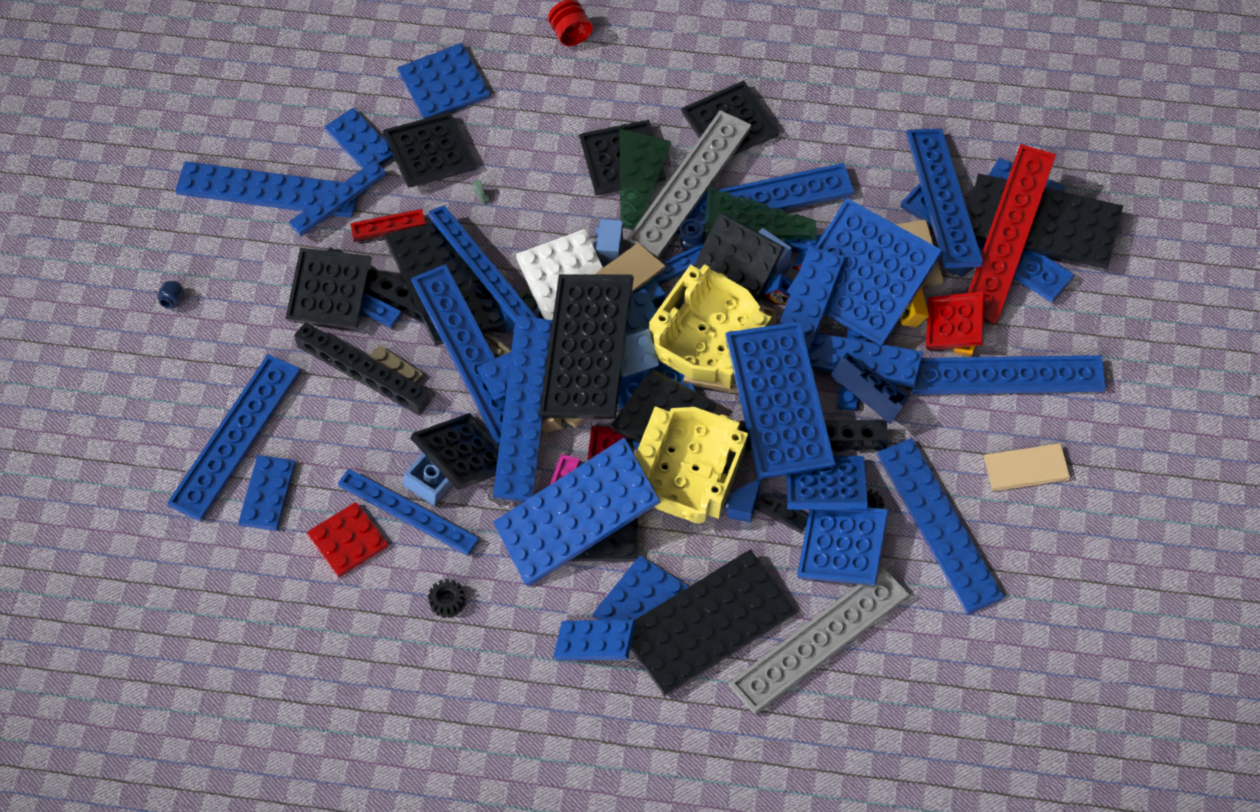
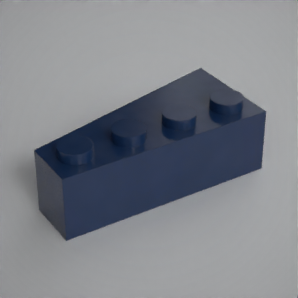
(870, 387)

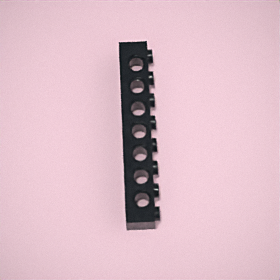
(391, 296)
(362, 368)
(856, 429)

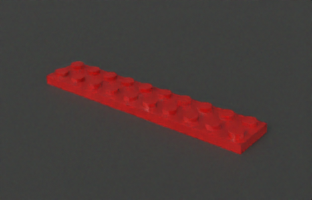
(1011, 228)

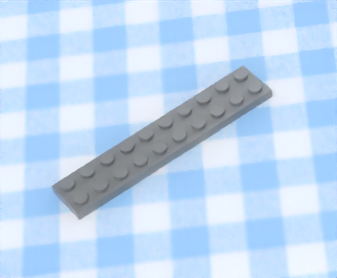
(689, 183)
(817, 641)

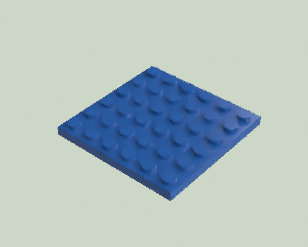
(879, 271)

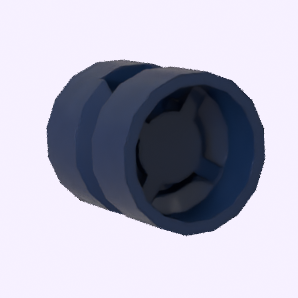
(691, 234)

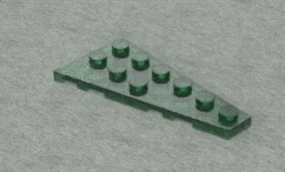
(640, 169)
(757, 216)

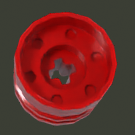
(570, 22)

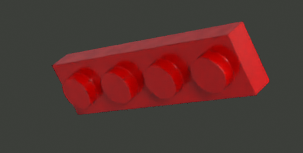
(387, 224)

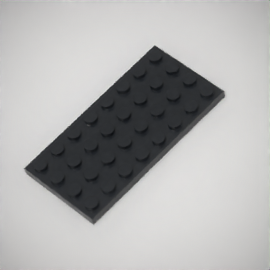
(1063, 226)
(425, 249)
(586, 346)
(709, 622)

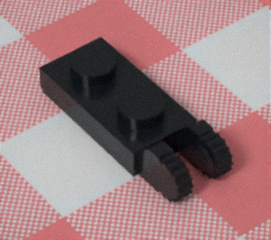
(779, 511)

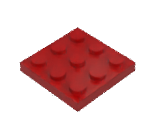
(955, 321)
(347, 539)

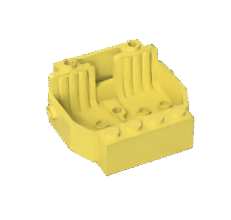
(709, 303)
(698, 441)

